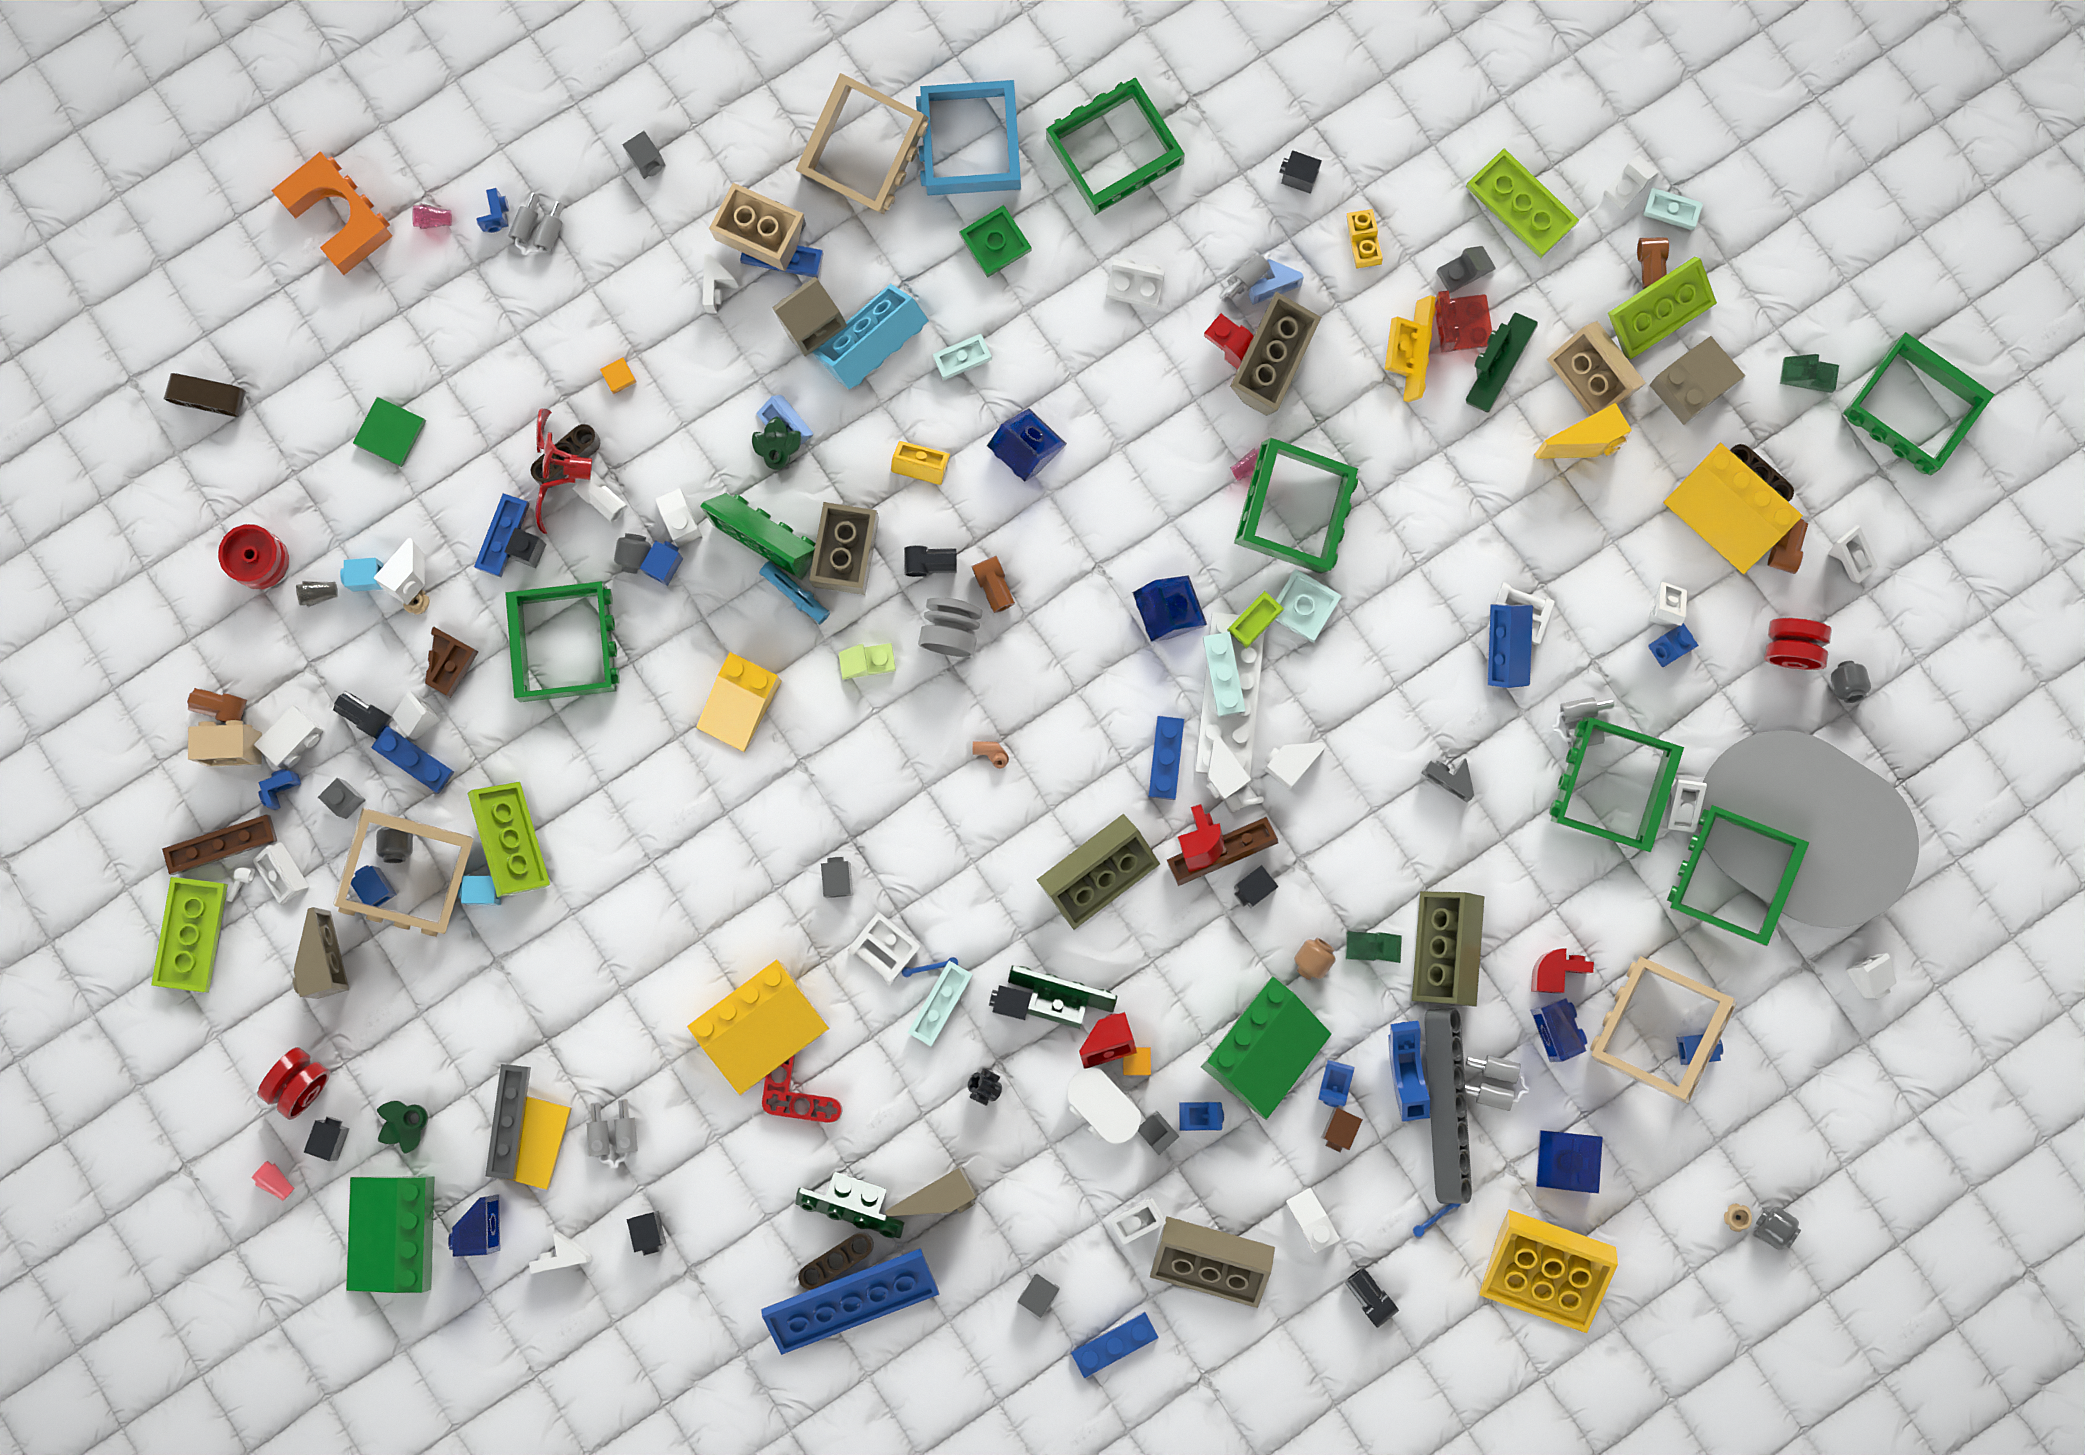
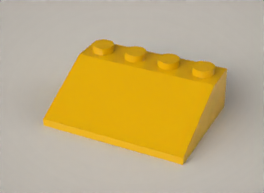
(1732, 508)
(758, 1027)
(1548, 1271)

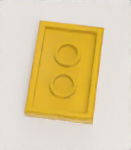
(541, 1141)

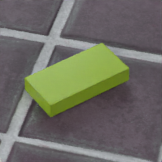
(1255, 619)

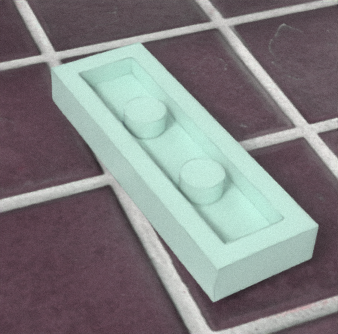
(1223, 674)
(940, 1003)

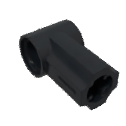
(921, 561)
(366, 717)
(1375, 1302)

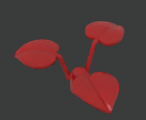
(574, 466)

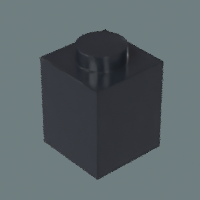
(1300, 171)
(525, 547)
(1255, 887)
(1010, 1002)
(326, 1139)
(646, 1233)

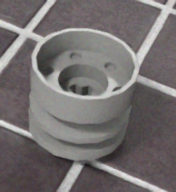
(949, 632)

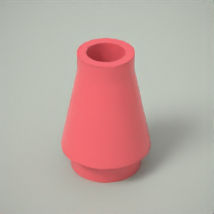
(272, 1180)

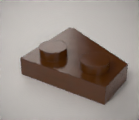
(447, 662)

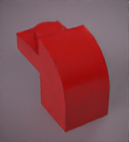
(1229, 338)
(1203, 845)
(1550, 970)

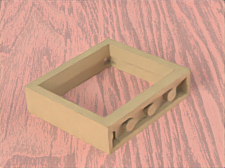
(826, 125)
(402, 920)
(1704, 1051)

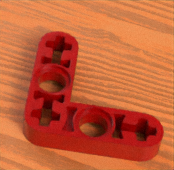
(783, 1090)

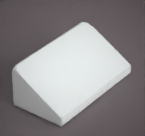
(280, 872)

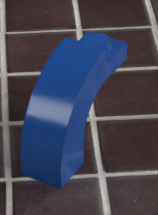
(1407, 1071)

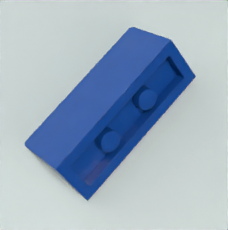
(1510, 645)

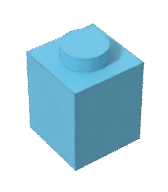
(360, 574)
(478, 891)

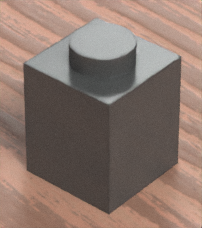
(644, 155)
(341, 798)
(836, 878)

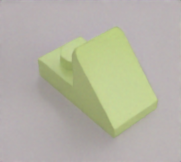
(866, 661)

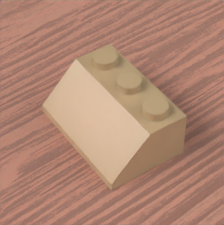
(758, 226)
(1595, 369)

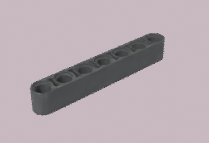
(1448, 1106)

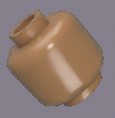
(1314, 959)

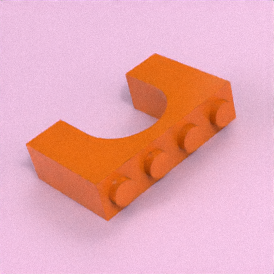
(319, 180)

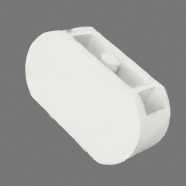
(1103, 1106)

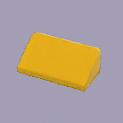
(919, 462)

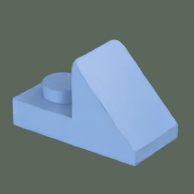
(1281, 280)

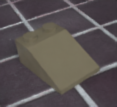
(1696, 380)
(319, 960)
(941, 1196)

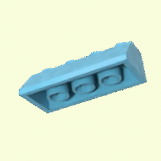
(871, 336)

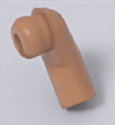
(994, 752)

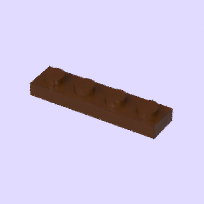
(219, 844)
(1237, 846)

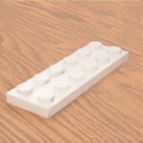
(1236, 729)

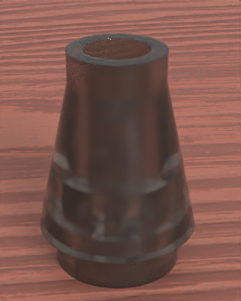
(312, 592)

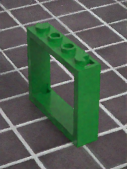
(1136, 180)
(1941, 371)
(1256, 495)
(518, 648)
(1658, 796)
(1696, 846)

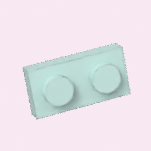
(1672, 209)
(962, 356)

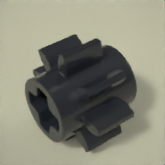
(984, 1087)

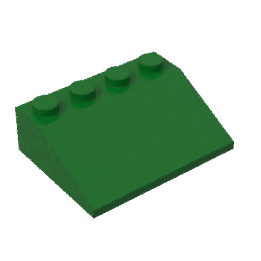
(760, 533)
(1267, 1048)
(390, 1234)

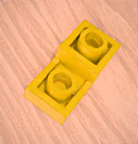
(1364, 239)

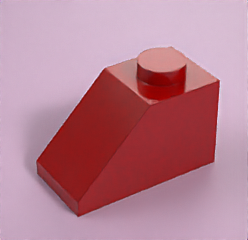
(1108, 1041)

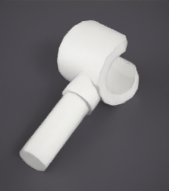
(1233, 803)
(240, 875)

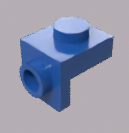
(498, 208)
(1673, 645)
(280, 781)
(1336, 1083)
(1200, 1116)

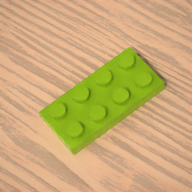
(1522, 203)
(1662, 308)
(508, 839)
(189, 934)

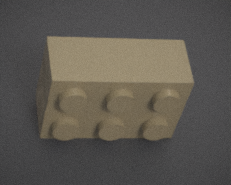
(844, 548)

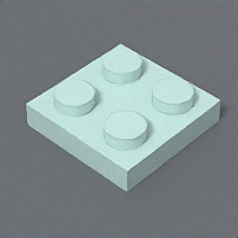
(1306, 605)

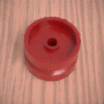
(253, 556)
(1798, 644)
(293, 1083)

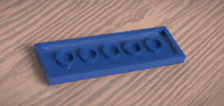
(850, 1301)

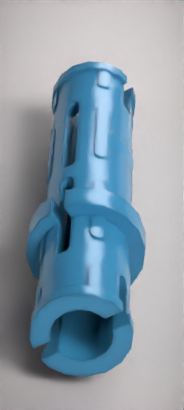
(805, 603)

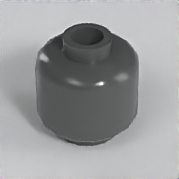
(631, 552)
(1850, 682)
(393, 845)
(1778, 1228)

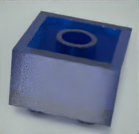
(1025, 444)
(1169, 608)
(1559, 1030)
(1569, 1161)
(477, 1229)

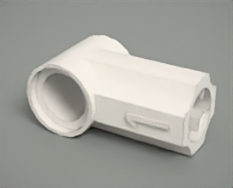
(597, 494)

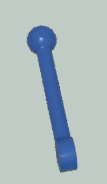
(907, 971)
(1419, 1230)

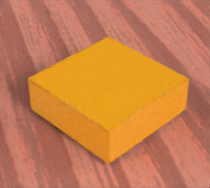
(618, 375)
(1138, 1063)

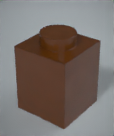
(1341, 1130)

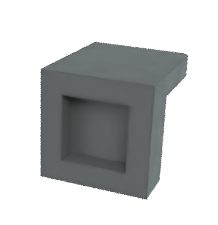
(1157, 1132)
(1038, 1295)

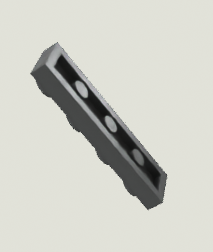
(508, 1121)

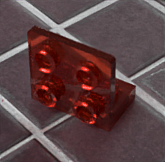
(1462, 321)

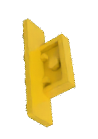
(1410, 347)

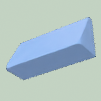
(779, 407)

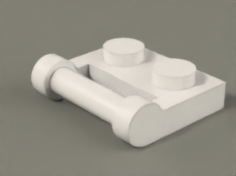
(1539, 622)
(889, 940)

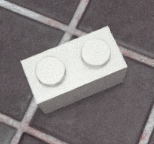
(289, 738)

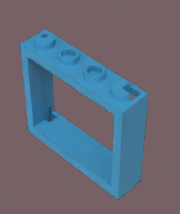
(970, 183)

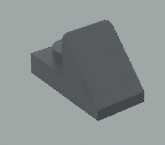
(1465, 269)
(1457, 784)

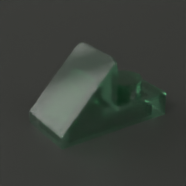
(1809, 373)
(1373, 947)

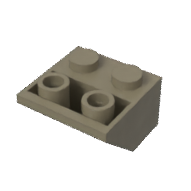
(809, 316)

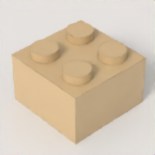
(224, 744)

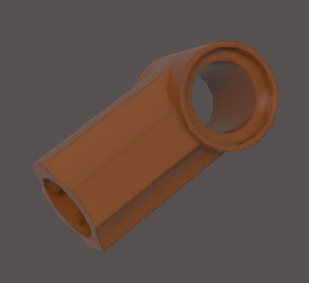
(1653, 257)
(1787, 552)
(991, 578)
(222, 707)

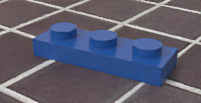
(804, 262)
(508, 515)
(1166, 758)
(412, 759)
(1114, 1344)

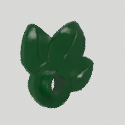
(774, 440)
(399, 1125)

